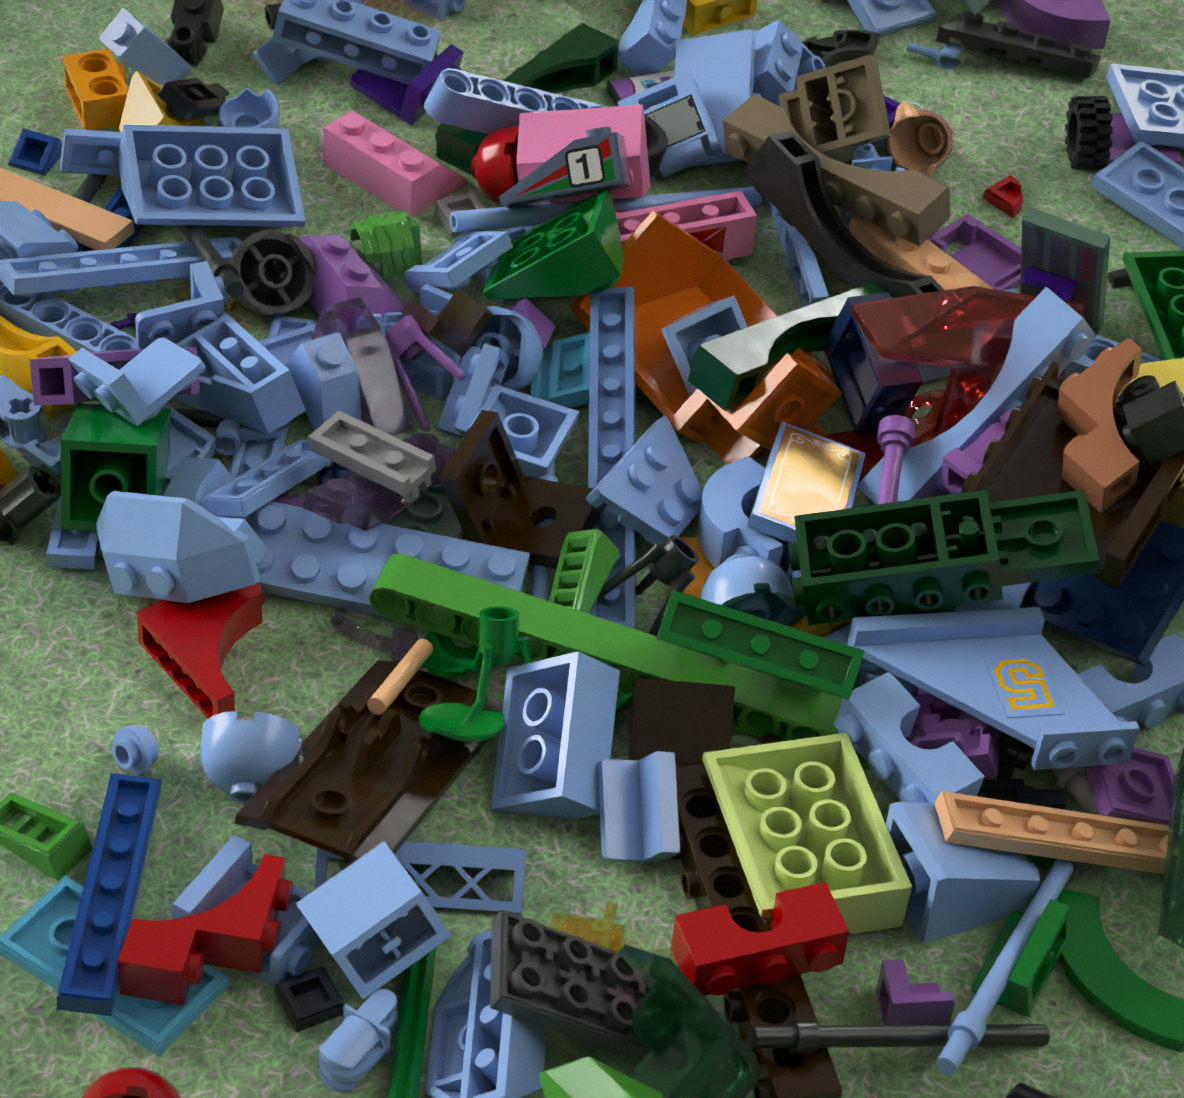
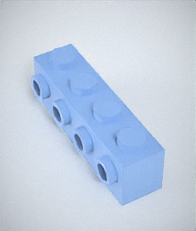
(357, 36)

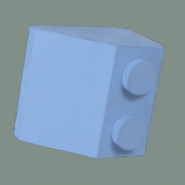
(30, 234)

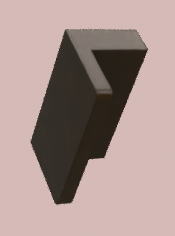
(456, 324)

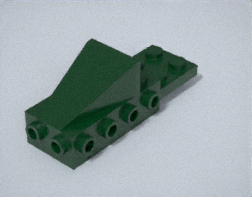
(936, 553)

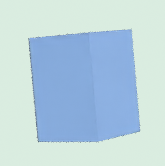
(533, 427)

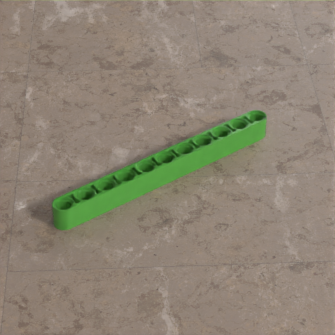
(452, 604)

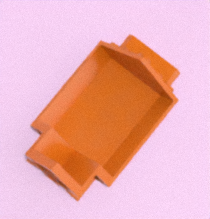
(677, 276)

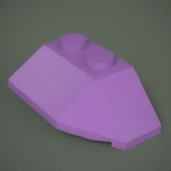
(346, 275)

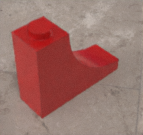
(195, 639)

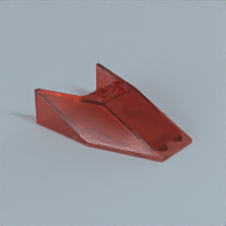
(947, 329)

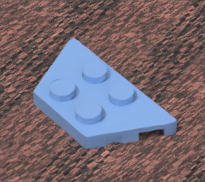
(652, 486)

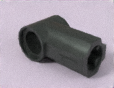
(26, 499)

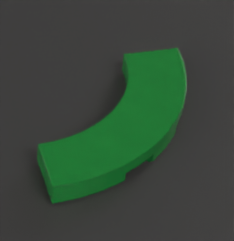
(1110, 984)

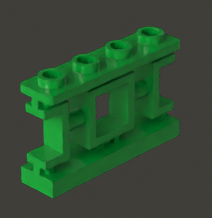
(760, 644)

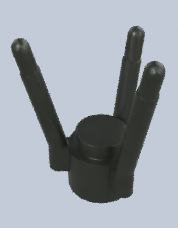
(667, 564)

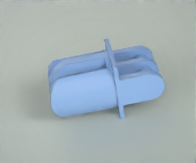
(358, 1042)

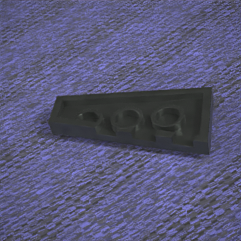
(1019, 46)

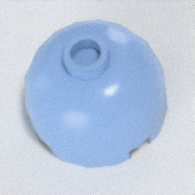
(518, 341)
(752, 587)
(246, 753)

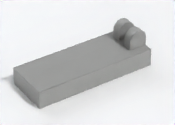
(374, 455)

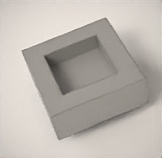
(456, 203)

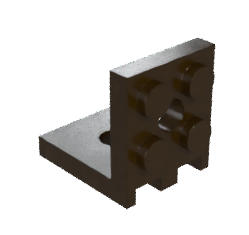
(503, 505)

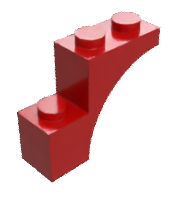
(169, 955)

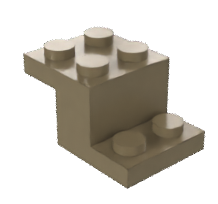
(839, 107)

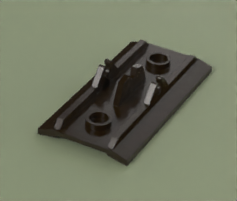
(367, 773)

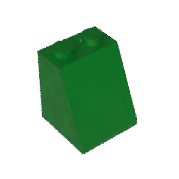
(108, 455)

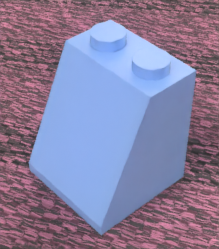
(955, 883)

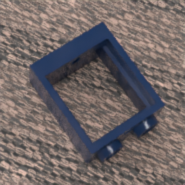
(868, 383)

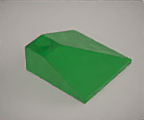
(563, 255)

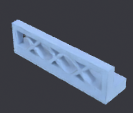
(458, 856)

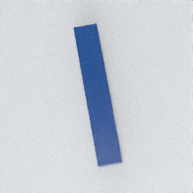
(109, 895)

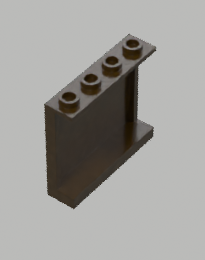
(1031, 463)

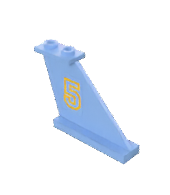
(1003, 675)

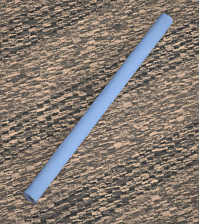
(538, 213)

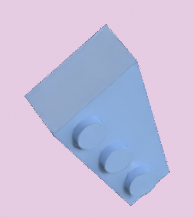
(241, 378)

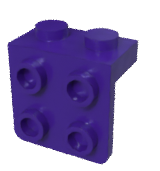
(404, 99)

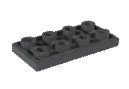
(564, 984)

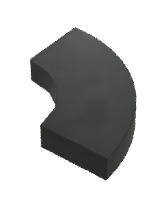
(842, 46)

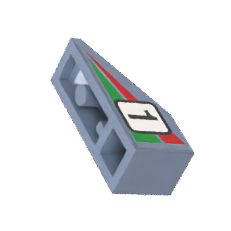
(576, 170)

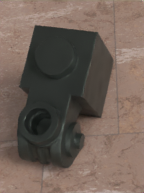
(192, 25)
(1153, 418)

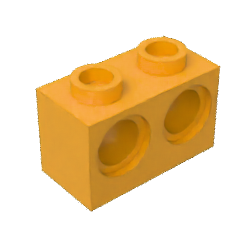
(96, 88)

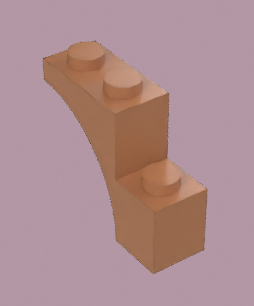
(1097, 456)

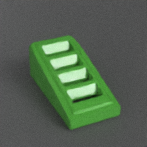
(583, 569)
(55, 856)

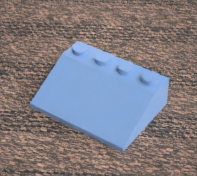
(210, 176)

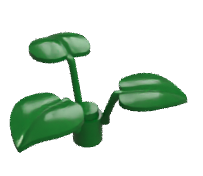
(497, 646)

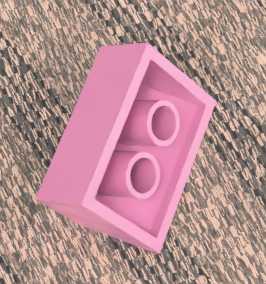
(548, 132)
(386, 164)

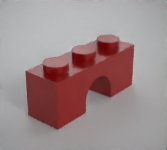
(722, 956)

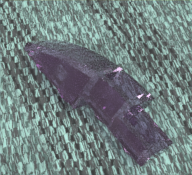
(365, 502)

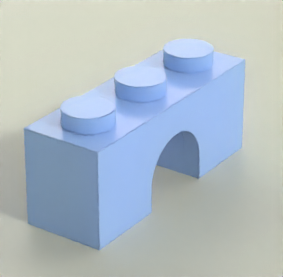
(1156, 688)
(879, 721)

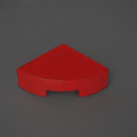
(1005, 195)

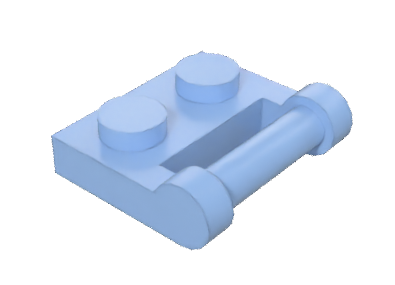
(455, 265)

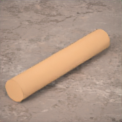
(400, 677)

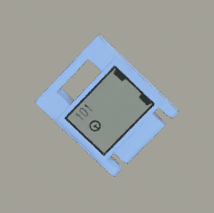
(682, 119)

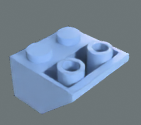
(779, 60)
(373, 920)

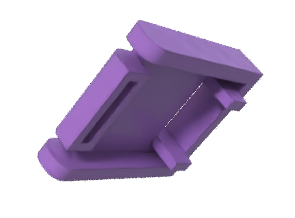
(986, 253)

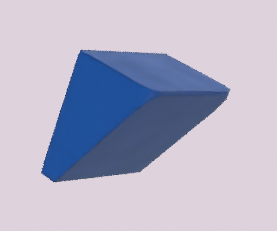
(35, 152)

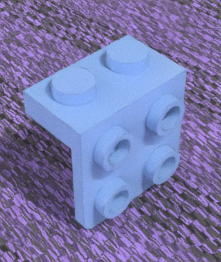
(186, 317)
(140, 385)

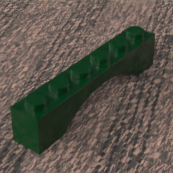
(572, 62)
(735, 363)

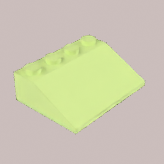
(809, 819)

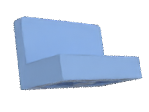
(639, 809)

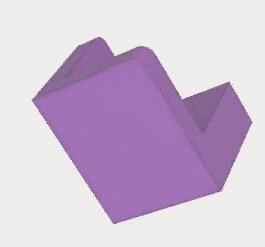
(911, 1003)

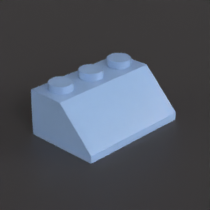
(555, 736)

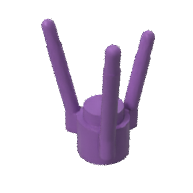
(411, 341)

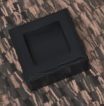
(309, 999)

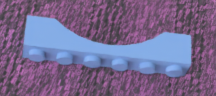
(652, 36)
(1041, 334)

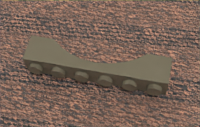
(897, 201)

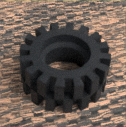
(1089, 131)

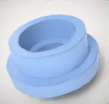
(135, 749)

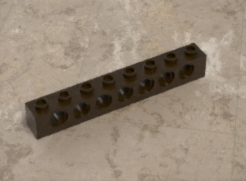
(716, 878)

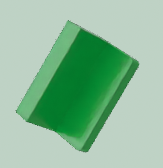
(1035, 961)

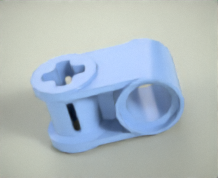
(18, 416)

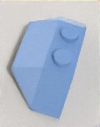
(171, 549)
(476, 1047)

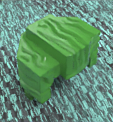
(390, 240)

